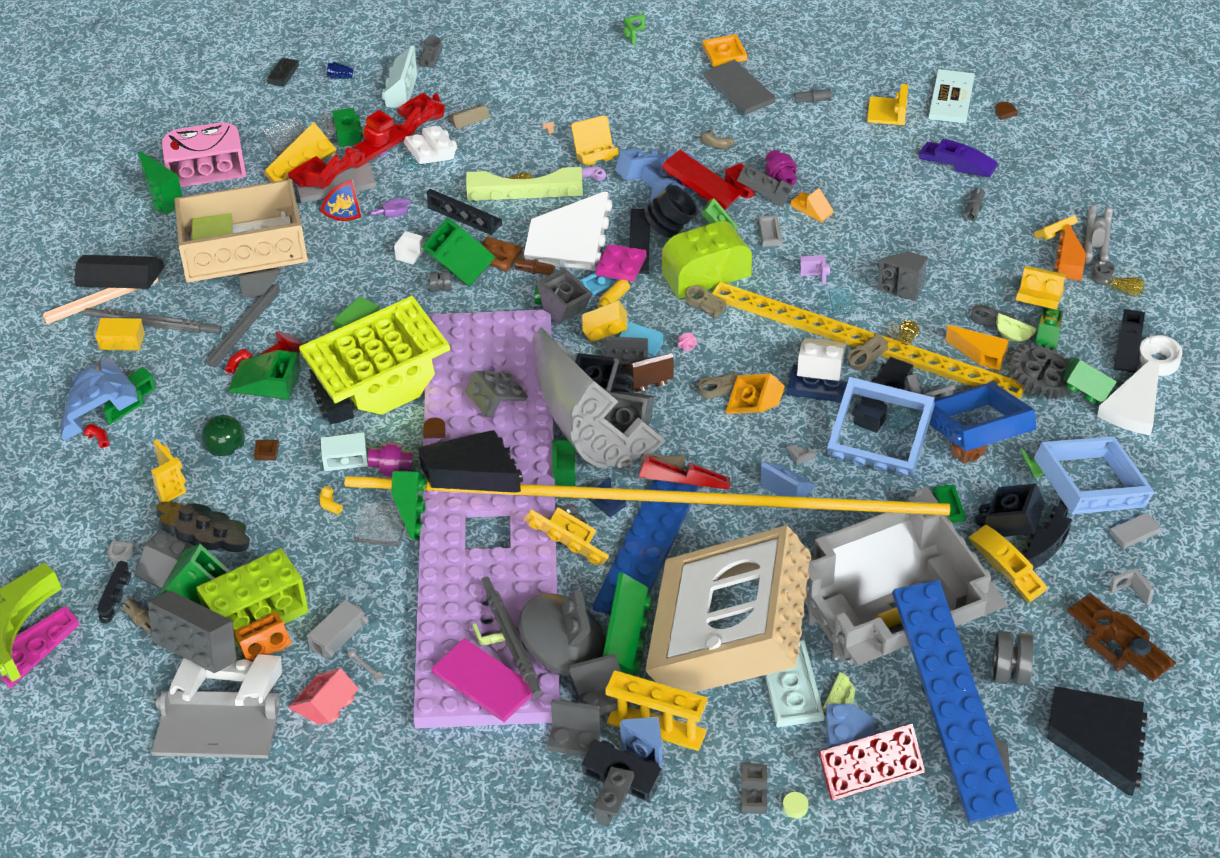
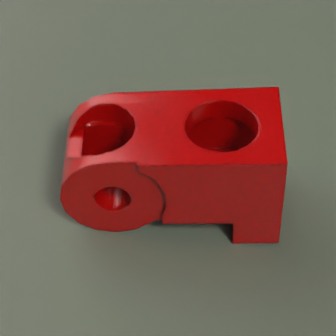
(734, 173)

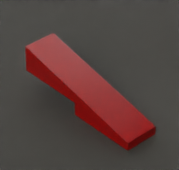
(694, 474)

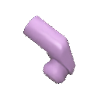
(594, 173)

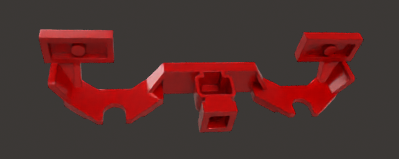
(379, 137)

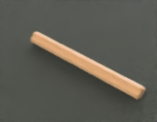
(85, 302)

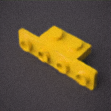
(569, 531)

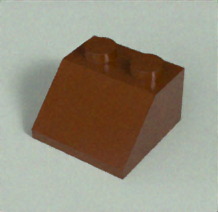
(650, 371)

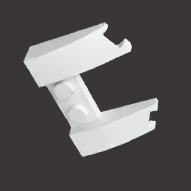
(256, 677)

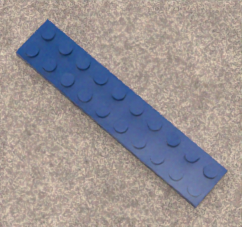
(954, 702)

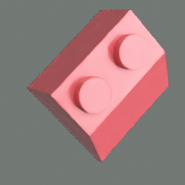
(325, 697)

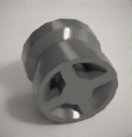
(1103, 273)

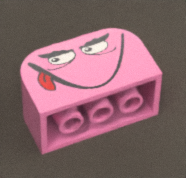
(204, 153)

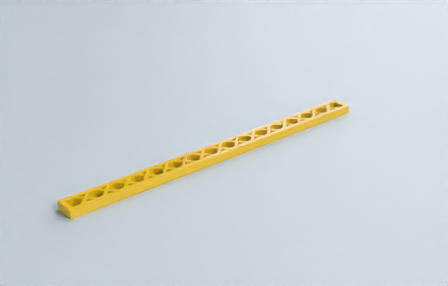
(847, 331)

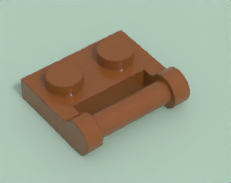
(503, 251)

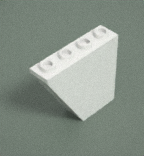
(570, 234)

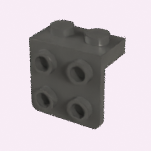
(913, 385)
(491, 387)

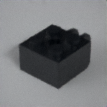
(605, 372)
(1013, 510)

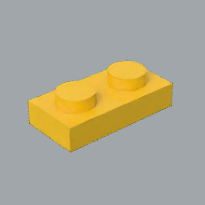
(1049, 231)

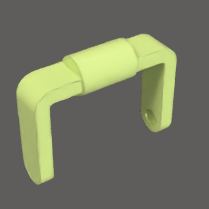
(490, 639)

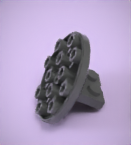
(560, 631)

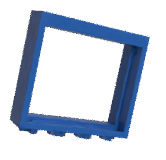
(1018, 416)

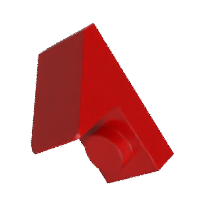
(285, 342)

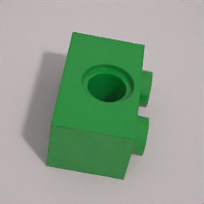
(347, 127)

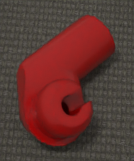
(235, 359)

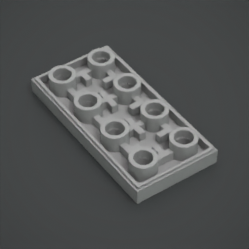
(361, 176)

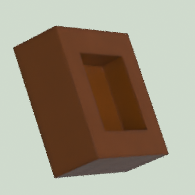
(266, 450)

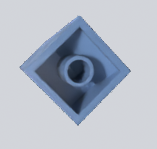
(846, 723)

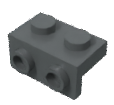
(627, 349)
(612, 795)

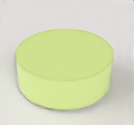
(795, 804)

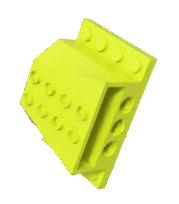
(378, 358)

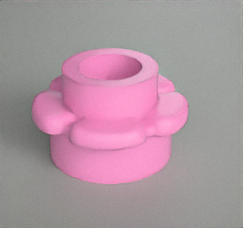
(687, 341)

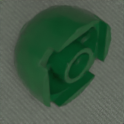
(222, 435)

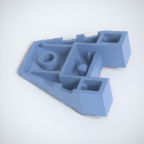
(648, 167)

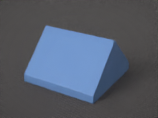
(784, 481)
(642, 738)

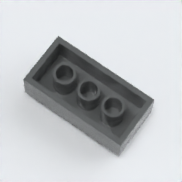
(192, 631)

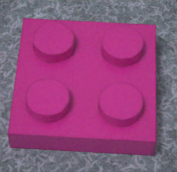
(621, 262)

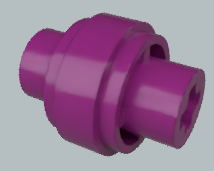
(781, 167)
(390, 458)

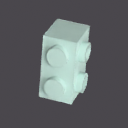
(344, 449)

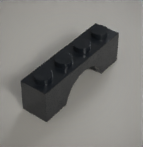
(872, 412)

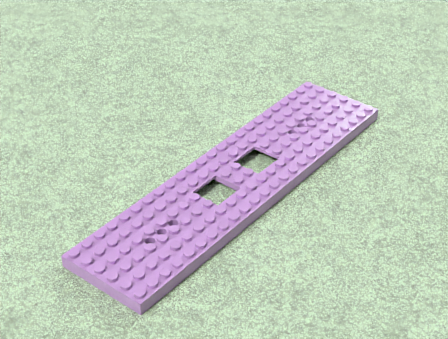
(450, 575)

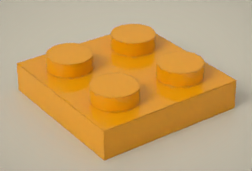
(724, 50)

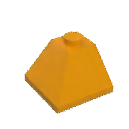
(754, 394)

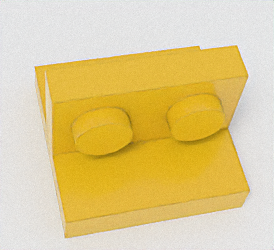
(1041, 287)

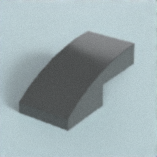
(754, 789)

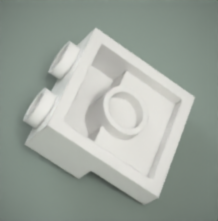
(431, 145)

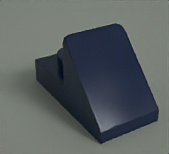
(608, 506)

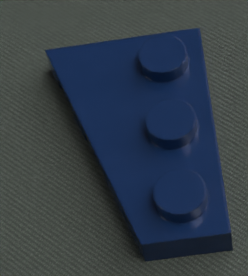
(815, 388)

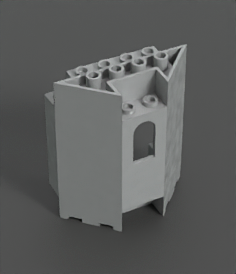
(865, 562)

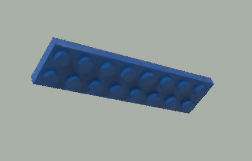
(646, 543)

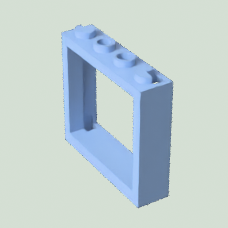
(889, 395)
(1136, 490)

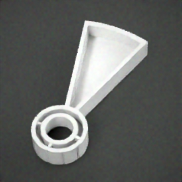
(1134, 402)

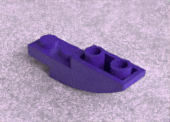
(961, 156)

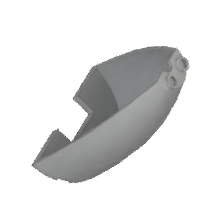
(580, 409)

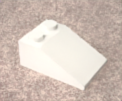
(821, 359)

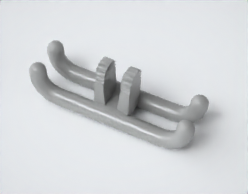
(1098, 233)

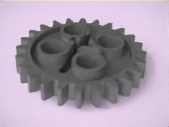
(1029, 362)

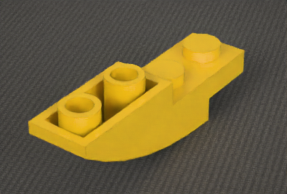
(1009, 562)

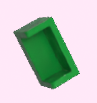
(563, 463)

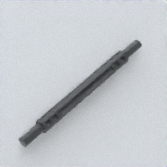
(156, 321)
(511, 637)

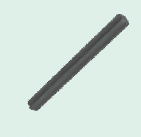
(242, 326)

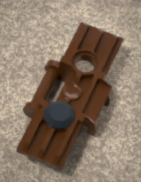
(1126, 632)

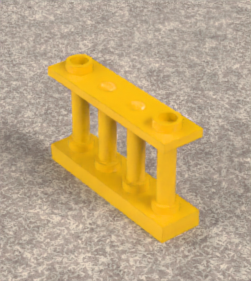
(661, 698)

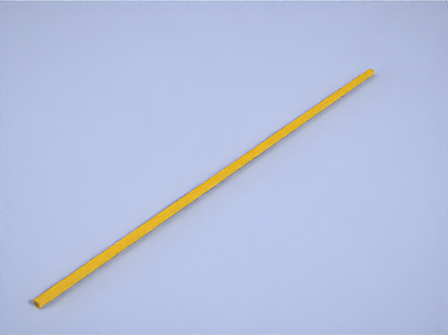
(690, 497)

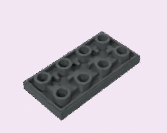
(740, 87)

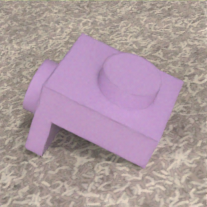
(814, 266)

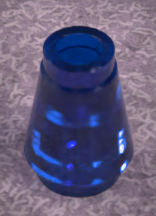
(339, 71)

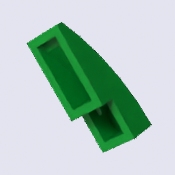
(144, 384)

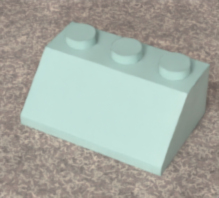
(401, 79)

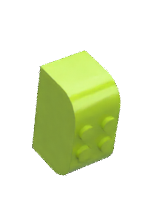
(705, 258)

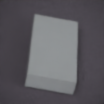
(769, 231)
(1135, 530)

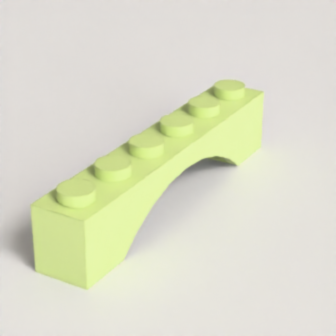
(486, 186)

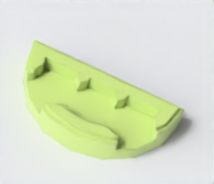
(1014, 330)
(841, 692)

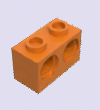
(260, 634)

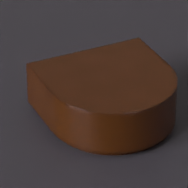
(1005, 110)
(434, 428)

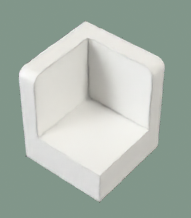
(409, 247)

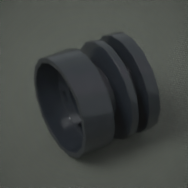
(670, 210)

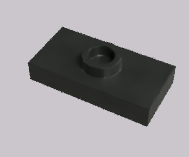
(283, 71)

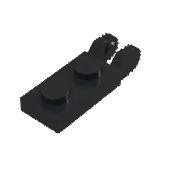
(113, 592)

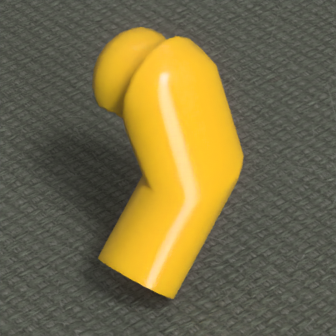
(327, 501)

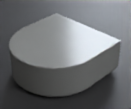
(120, 551)

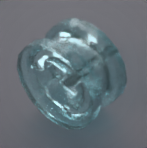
(410, 164)

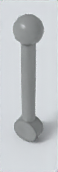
(378, 676)

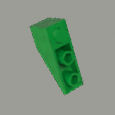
(1049, 327)
(408, 496)

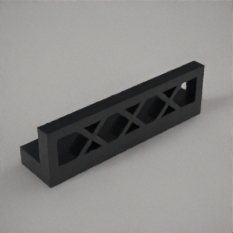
(462, 212)

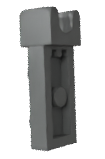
(766, 185)

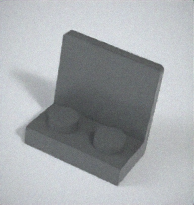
(592, 679)
(573, 727)

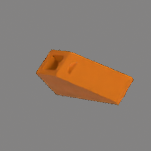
(1071, 255)

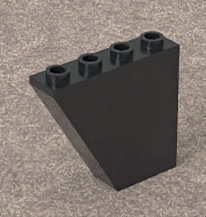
(471, 464)
(1100, 734)

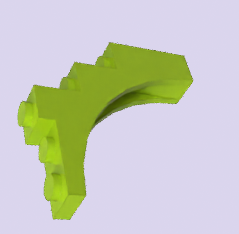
(17, 603)

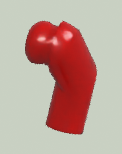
(101, 434)

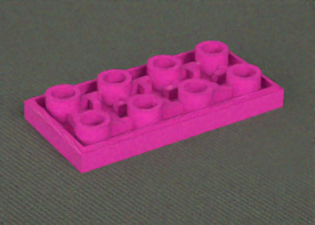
(483, 680)

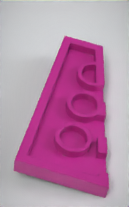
(39, 641)

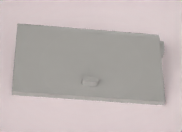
(215, 726)

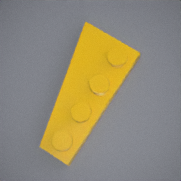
(305, 147)

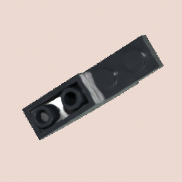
(1050, 538)

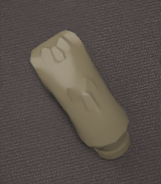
(718, 143)

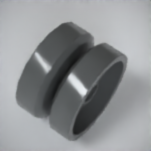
(1012, 658)

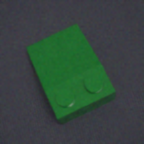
(161, 184)

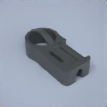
(431, 54)
(990, 320)

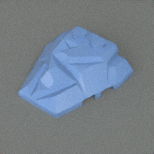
(92, 388)

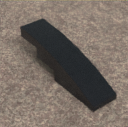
(640, 235)

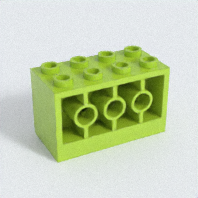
(257, 591)

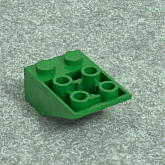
(458, 252)
(267, 375)
(192, 570)

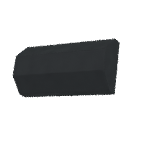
(117, 271)

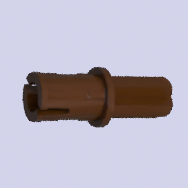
(534, 266)

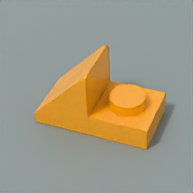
(813, 205)

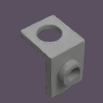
(1138, 583)

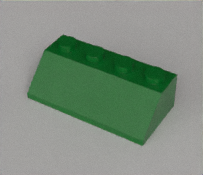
(628, 623)

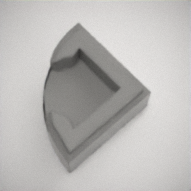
(800, 454)

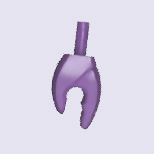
(393, 208)

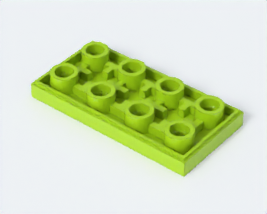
(212, 226)

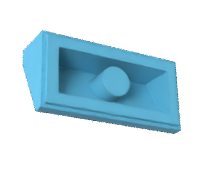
(597, 284)
(655, 338)

